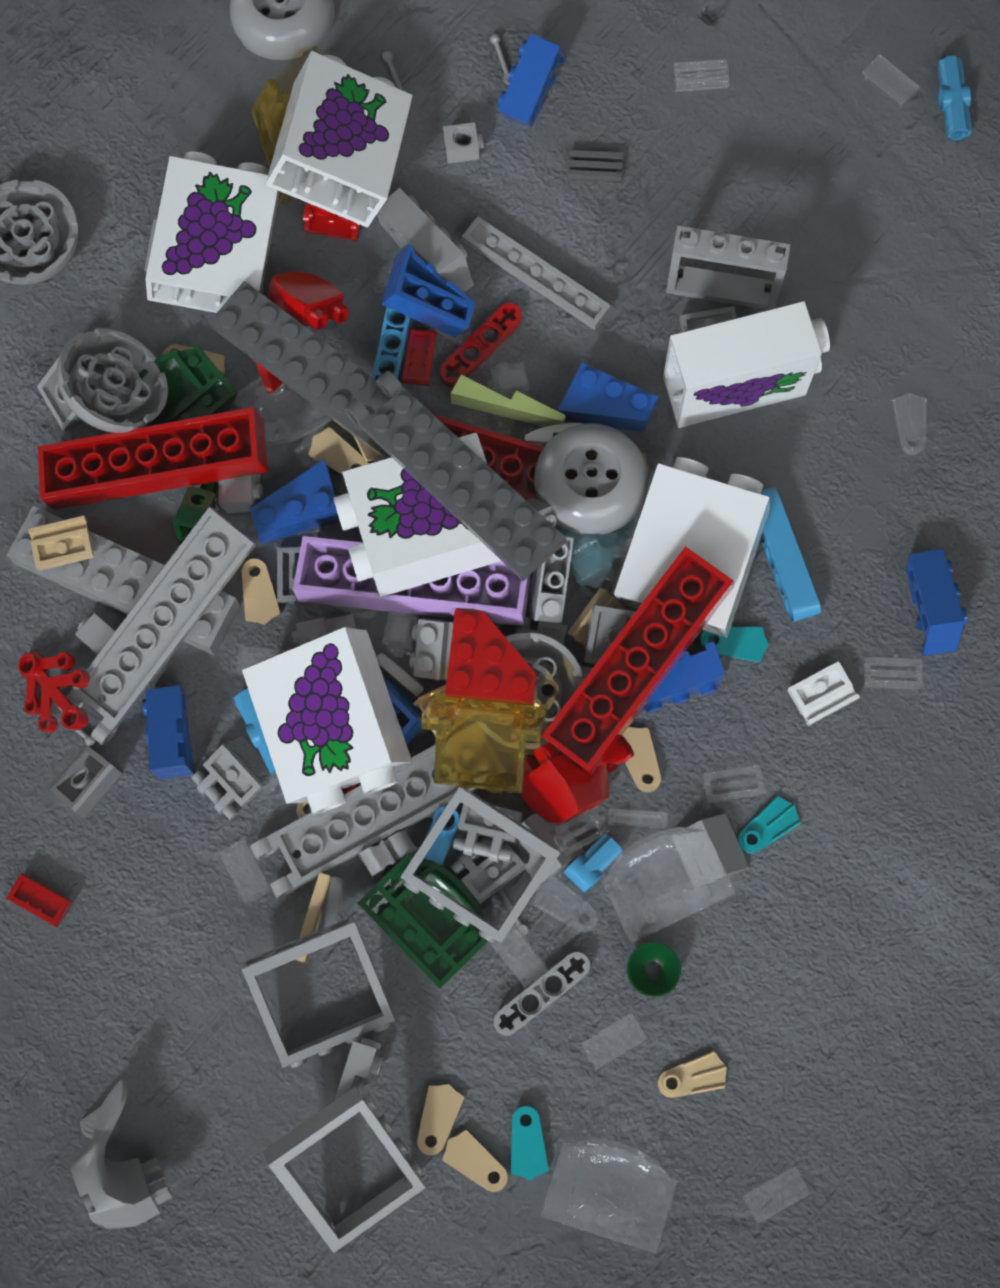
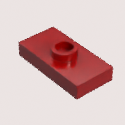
(419, 357)
(39, 900)

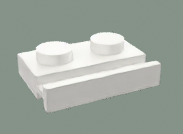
(823, 693)

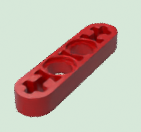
(477, 342)

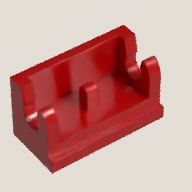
(329, 224)

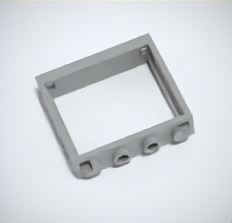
(732, 251)
(508, 824)
(300, 948)
(316, 1128)

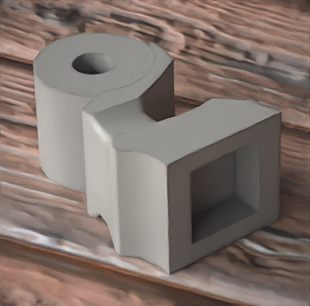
(387, 853)

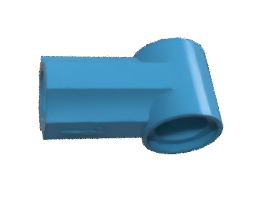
(441, 846)
(589, 867)

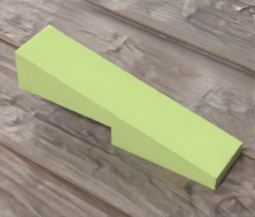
(519, 407)

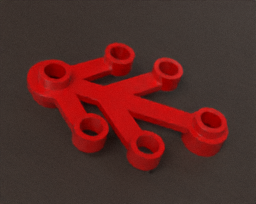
(33, 668)

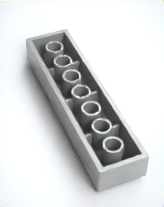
(119, 580)

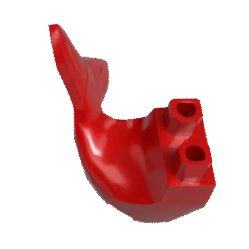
(308, 301)
(563, 790)

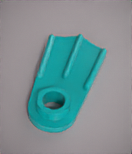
(742, 643)
(769, 825)
(527, 1146)

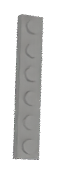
(536, 273)

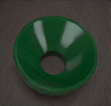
(665, 958)

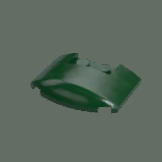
(194, 386)
(420, 929)

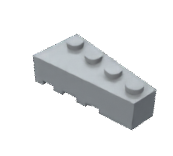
(413, 227)

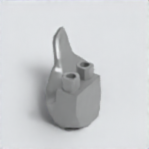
(116, 1191)

